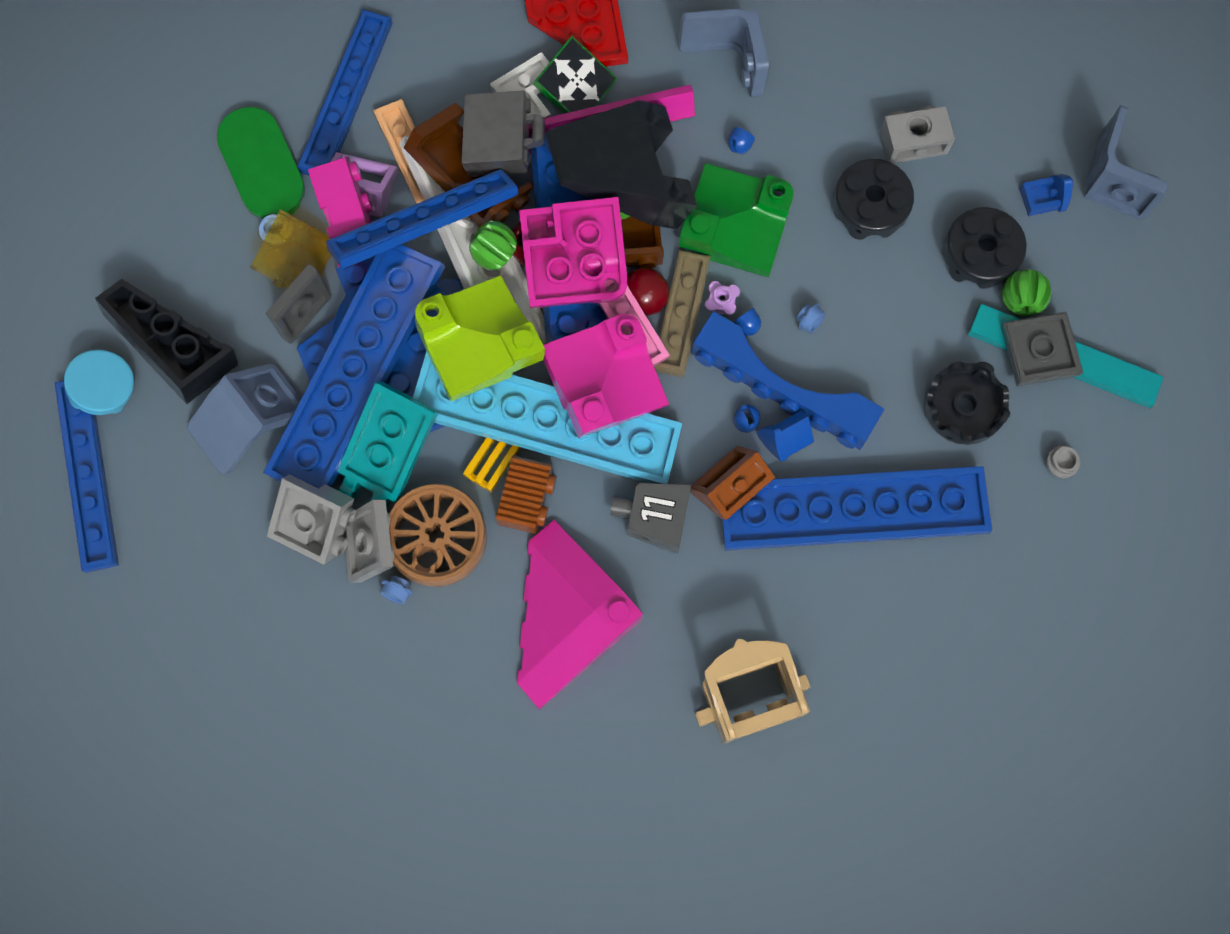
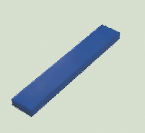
(346, 90)
(421, 218)
(87, 485)

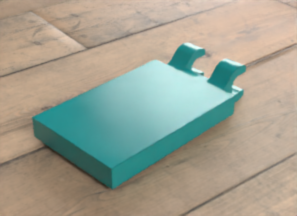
(386, 444)

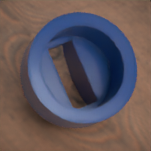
(740, 140)
(749, 322)
(740, 419)

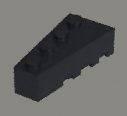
(174, 348)

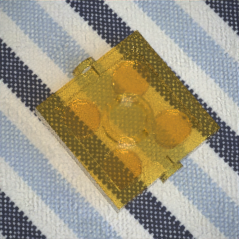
(289, 249)

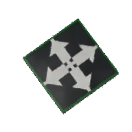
(574, 78)

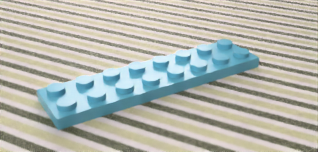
(534, 419)

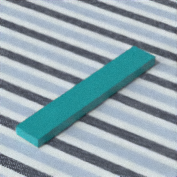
(1098, 367)

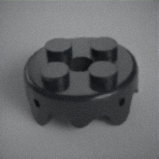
(869, 217)
(974, 264)
(978, 385)

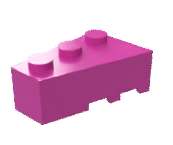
(341, 196)

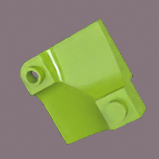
(477, 337)

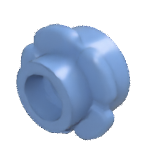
(810, 317)
(396, 589)

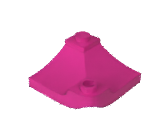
(574, 252)
(604, 375)

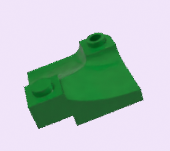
(737, 219)

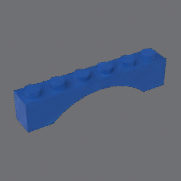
(843, 415)

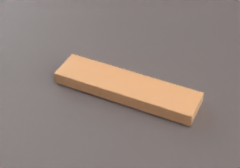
(395, 124)

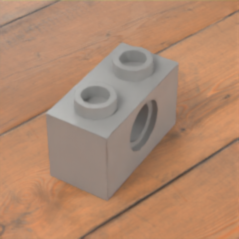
(903, 145)

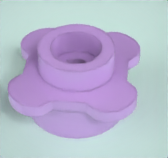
(722, 307)

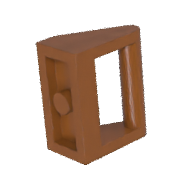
(732, 481)

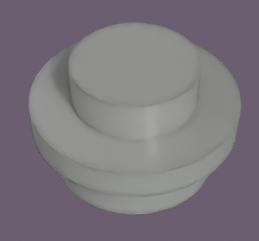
(1063, 462)

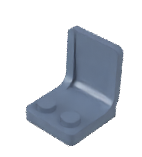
(729, 30)
(1119, 185)
(241, 411)

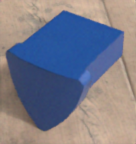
(1047, 194)
(787, 436)

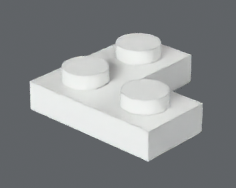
(522, 79)

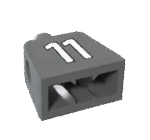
(655, 513)

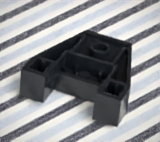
(617, 158)

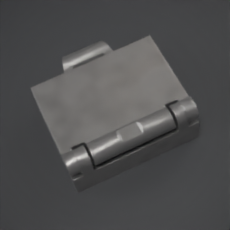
(499, 132)

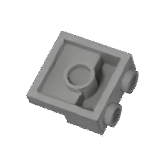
(311, 519)

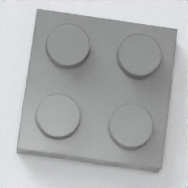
(369, 542)

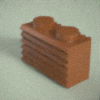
(525, 495)

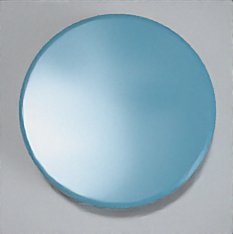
(99, 382)

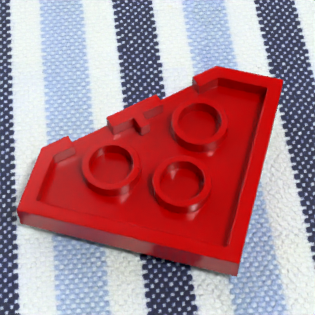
(591, 22)

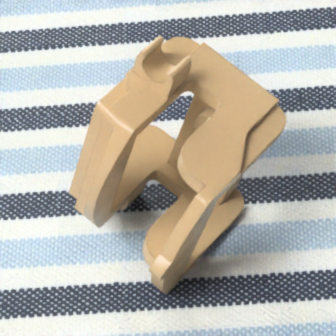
(742, 660)

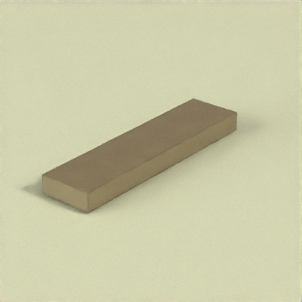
(682, 311)

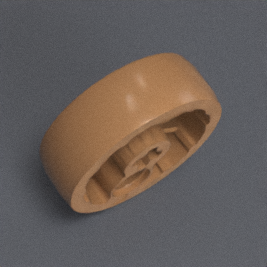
(433, 576)

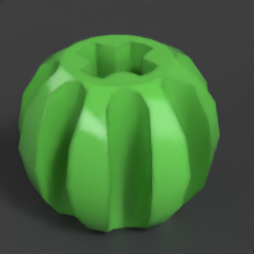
(493, 245)
(1027, 292)

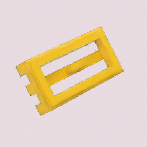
(479, 456)

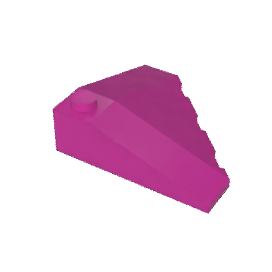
(570, 614)

